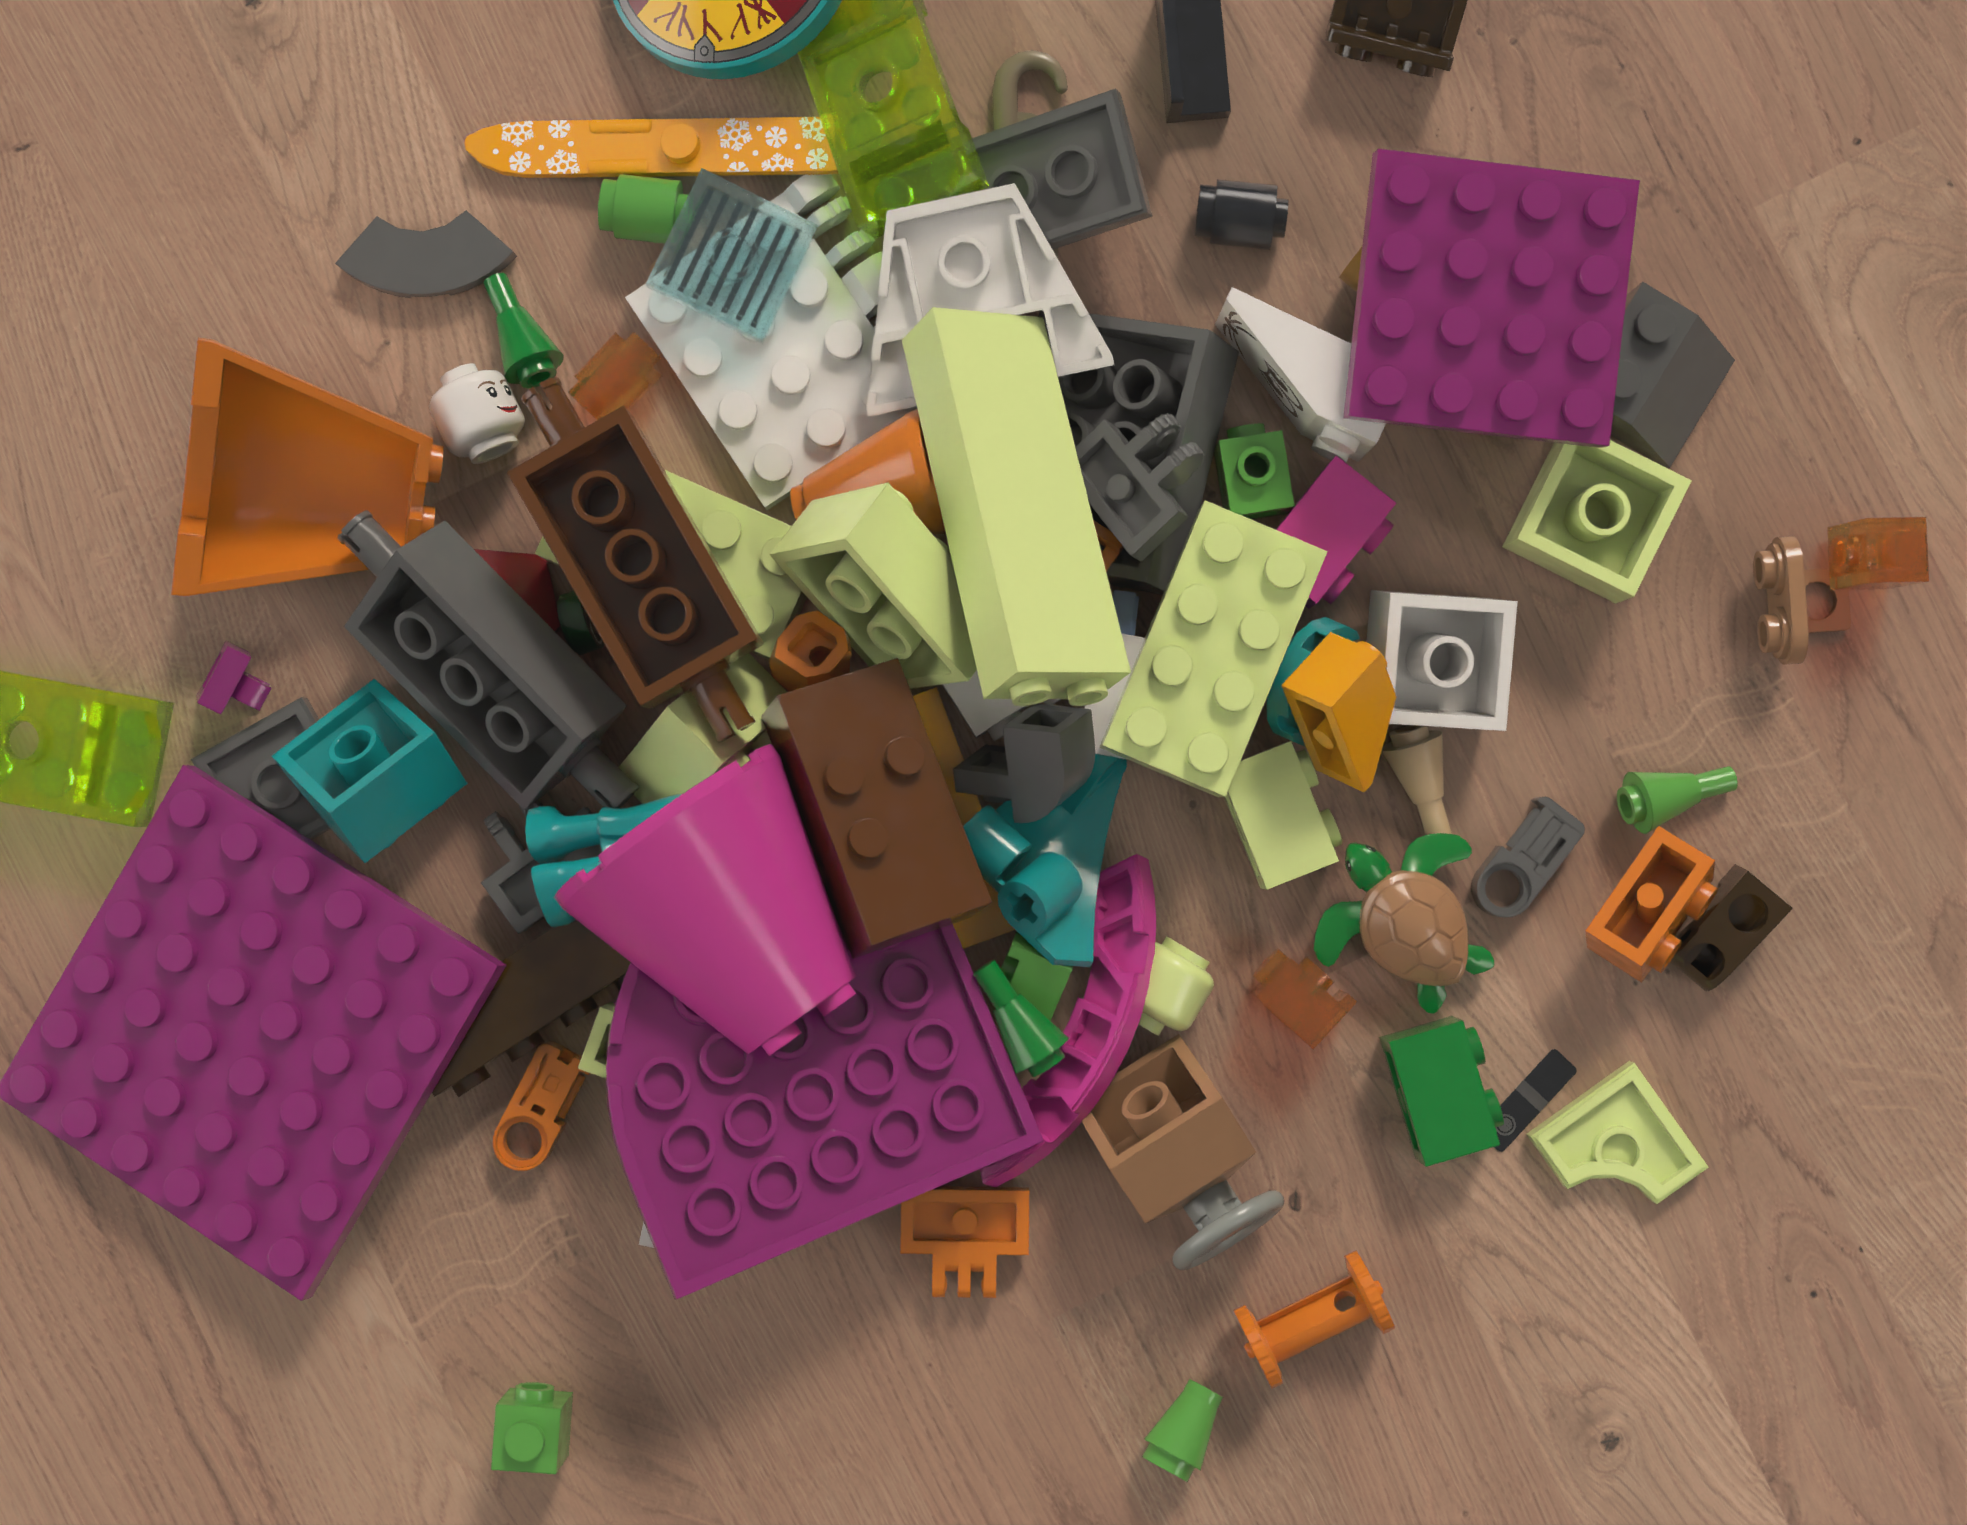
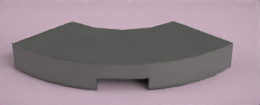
(427, 261)

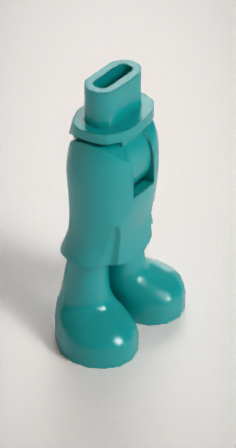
(555, 836)

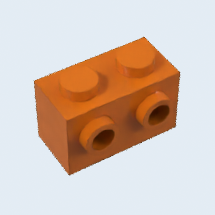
(1651, 904)

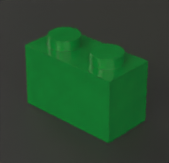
(1442, 1090)

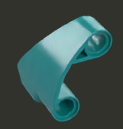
(1051, 866)

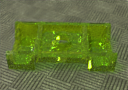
(910, 141)
(94, 750)

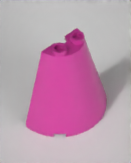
(723, 905)

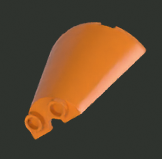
(283, 472)

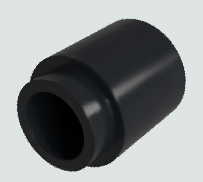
(1241, 214)

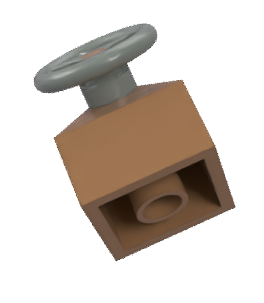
(1176, 1148)

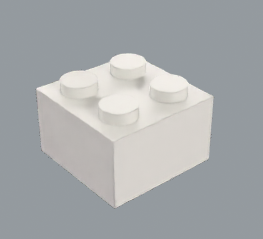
(1445, 657)

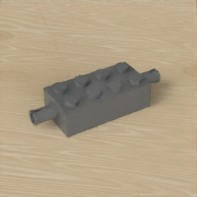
(484, 664)

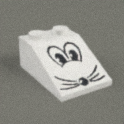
(1301, 372)

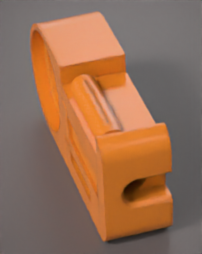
(540, 1099)

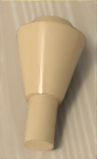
(1418, 764)

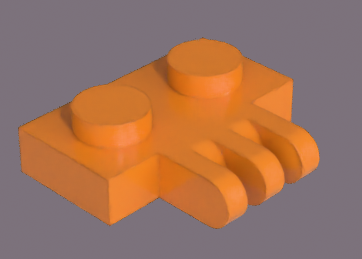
(966, 1232)

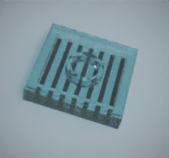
(732, 255)

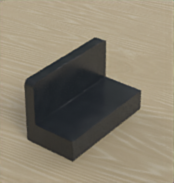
(1193, 60)

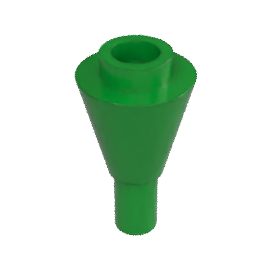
(524, 346)
(1026, 1032)

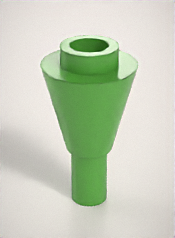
(1657, 797)

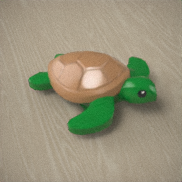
(1406, 918)

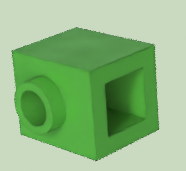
(1254, 472)
(532, 1429)

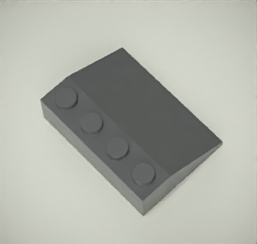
(1153, 374)

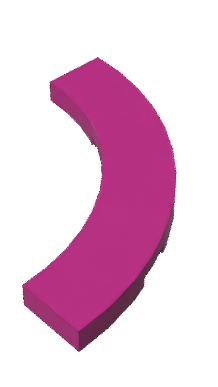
(1101, 1021)

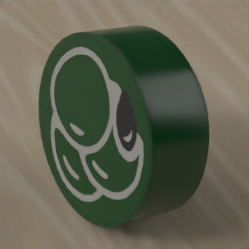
(577, 625)

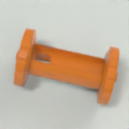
(1314, 1319)

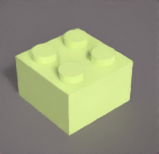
(1597, 517)

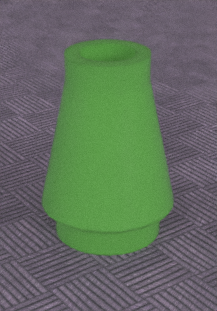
(1183, 1432)

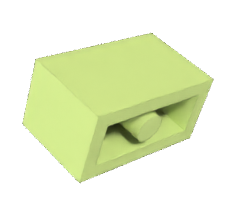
(1280, 817)

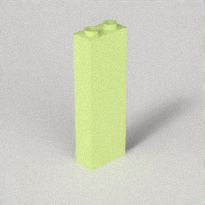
(1014, 508)

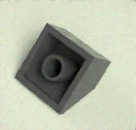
(1664, 374)

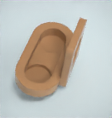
(1787, 626)

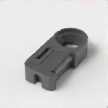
(1530, 855)

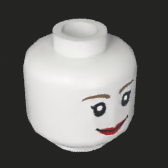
(476, 413)

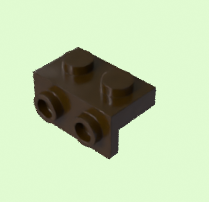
(1411, 30)

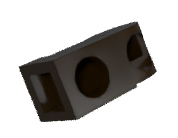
(1729, 929)

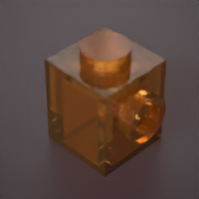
(1878, 553)

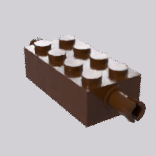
(636, 559)

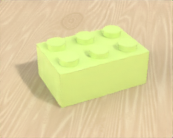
(883, 581)

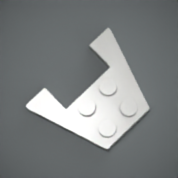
(972, 256)

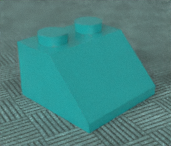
(370, 769)

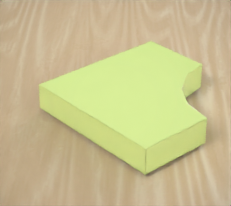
(1620, 1134)

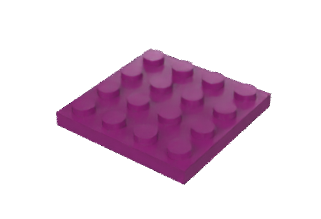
(1491, 298)

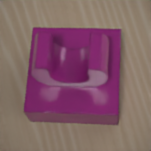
(229, 680)

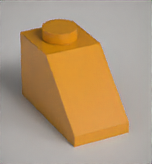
(1342, 708)

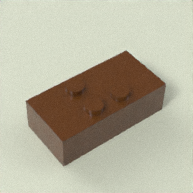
(876, 807)

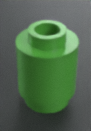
(640, 207)

